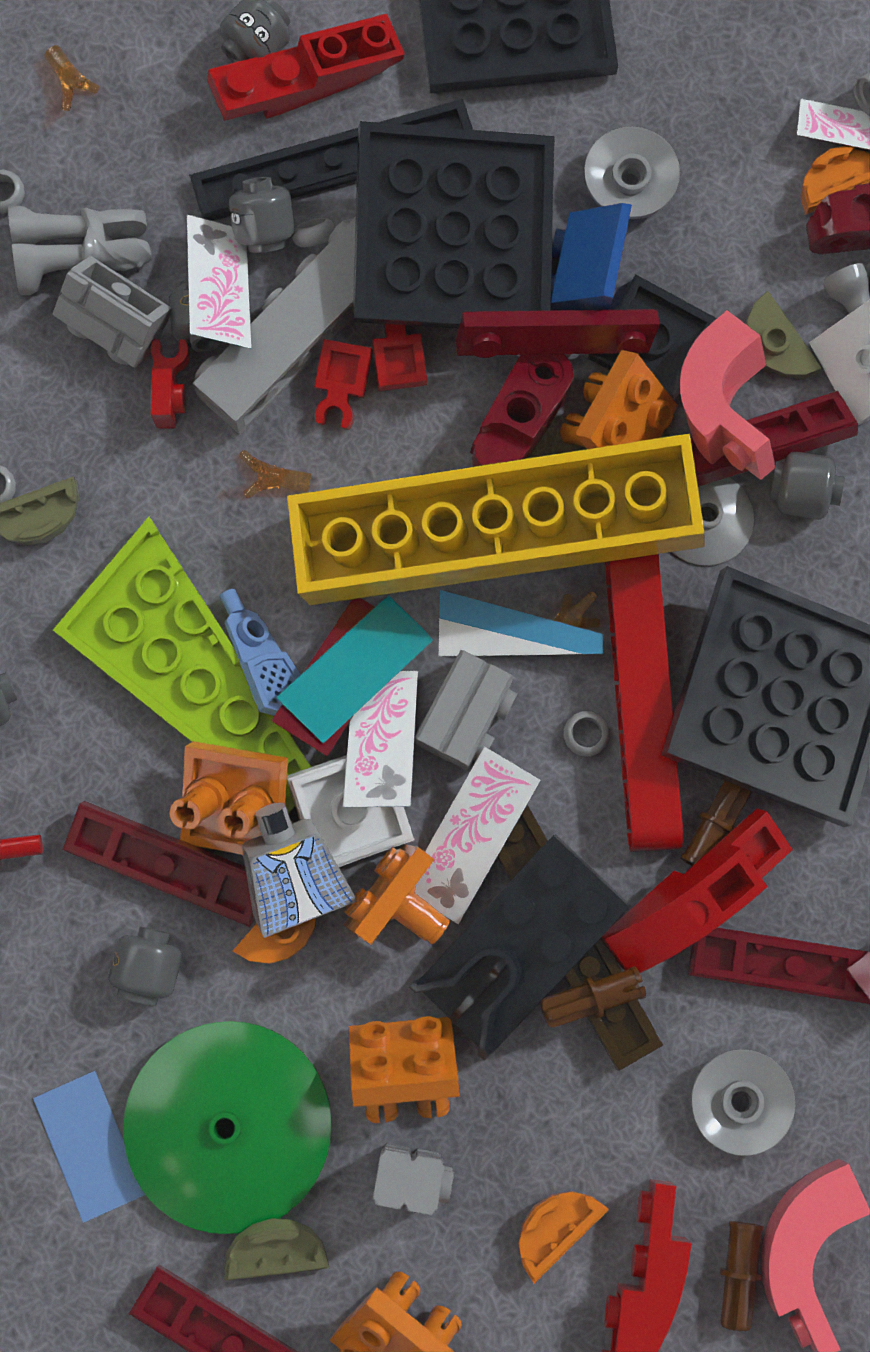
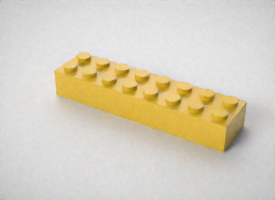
(496, 520)

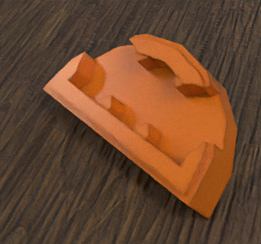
(833, 172)
(276, 946)
(554, 1228)

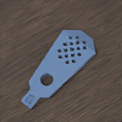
(262, 661)

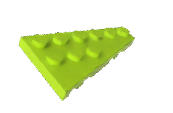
(167, 650)

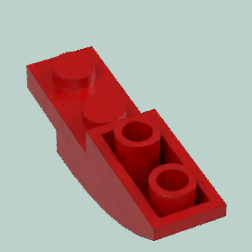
(306, 73)
(701, 899)
(646, 1310)

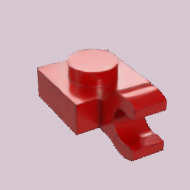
(399, 359)
(166, 395)

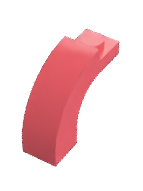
(711, 375)
(792, 1238)

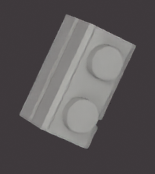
(111, 312)
(465, 710)
(412, 1179)

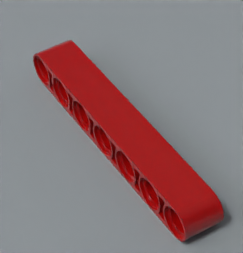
(643, 703)

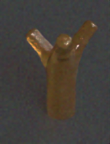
(68, 75)
(273, 477)
(573, 614)

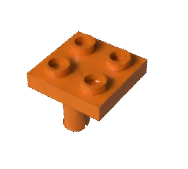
(624, 407)
(223, 794)
(395, 898)
(403, 1065)
(385, 1325)

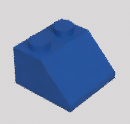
(589, 258)

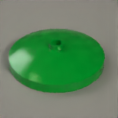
(277, 1116)

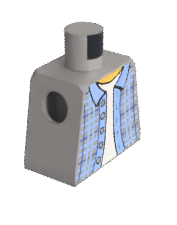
(291, 872)

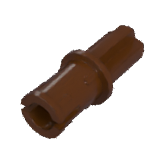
(716, 821)
(592, 997)
(740, 1275)

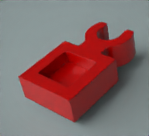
(342, 373)

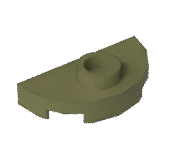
(782, 345)
(40, 513)
(274, 1249)

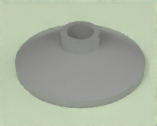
(638, 153)
(731, 528)
(769, 1107)

